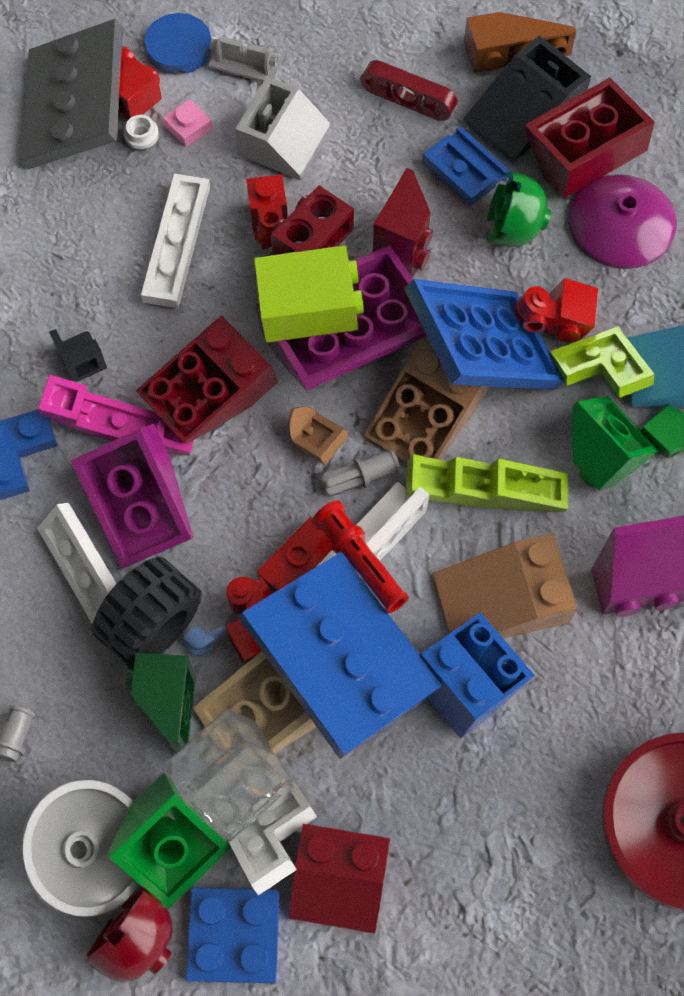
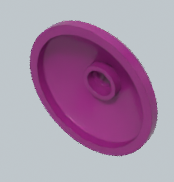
(620, 234)

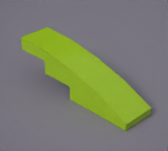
(488, 485)

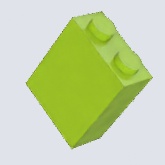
(308, 293)

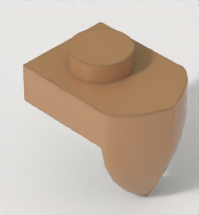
(315, 433)

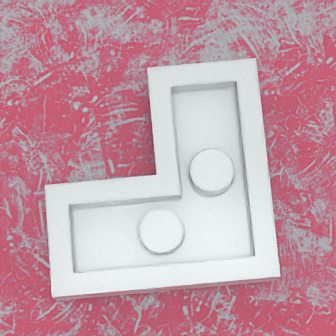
(260, 844)

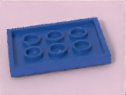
(481, 336)
(340, 653)

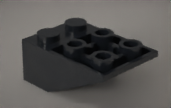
(525, 89)

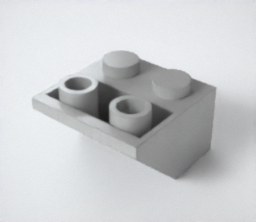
(281, 129)

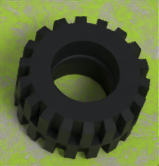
(146, 610)

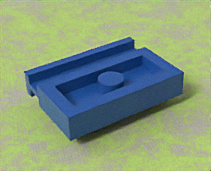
(465, 166)

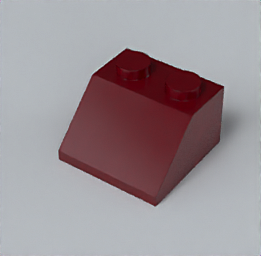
(405, 224)
(339, 878)

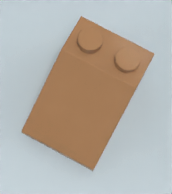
(513, 587)

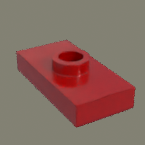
(296, 556)

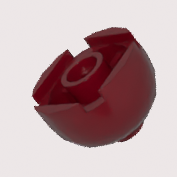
(133, 940)

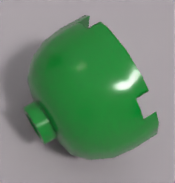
(517, 211)

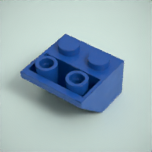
(475, 673)

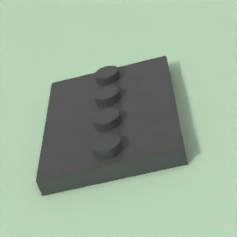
(72, 95)

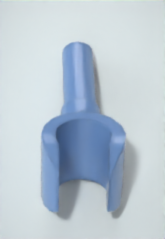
(200, 643)

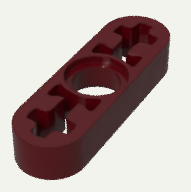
(428, 97)

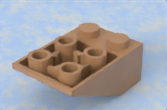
(423, 408)

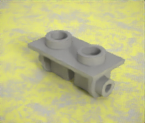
(249, 61)

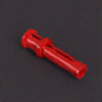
(351, 542)

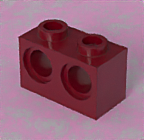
(311, 230)

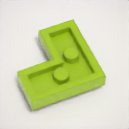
(605, 354)

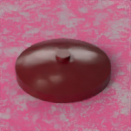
(647, 819)

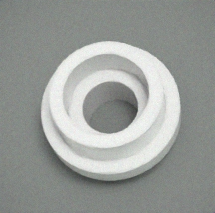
(141, 125)

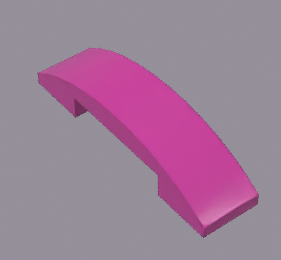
(101, 416)

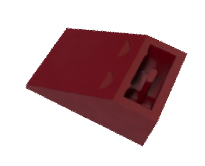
(208, 382)

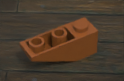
(499, 36)

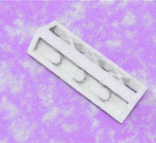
(391, 519)

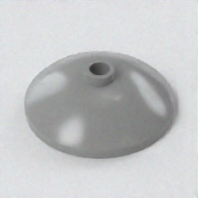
(84, 815)

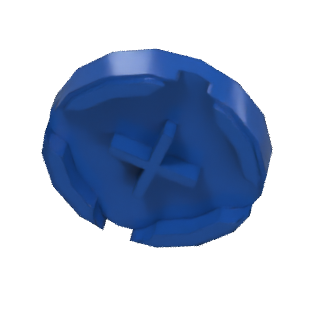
(178, 43)

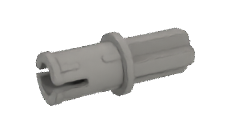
(360, 472)

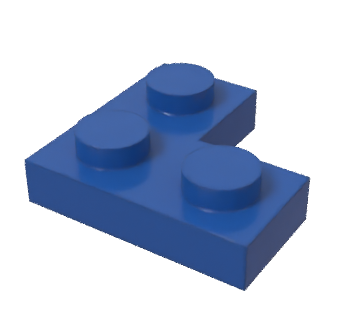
(19, 438)

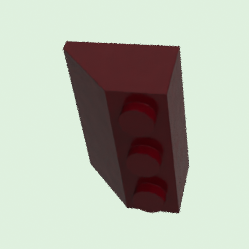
(588, 137)

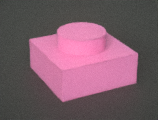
(187, 122)

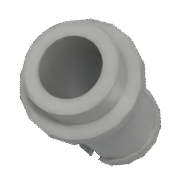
(15, 732)

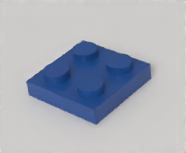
(233, 936)

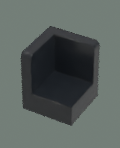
(79, 355)

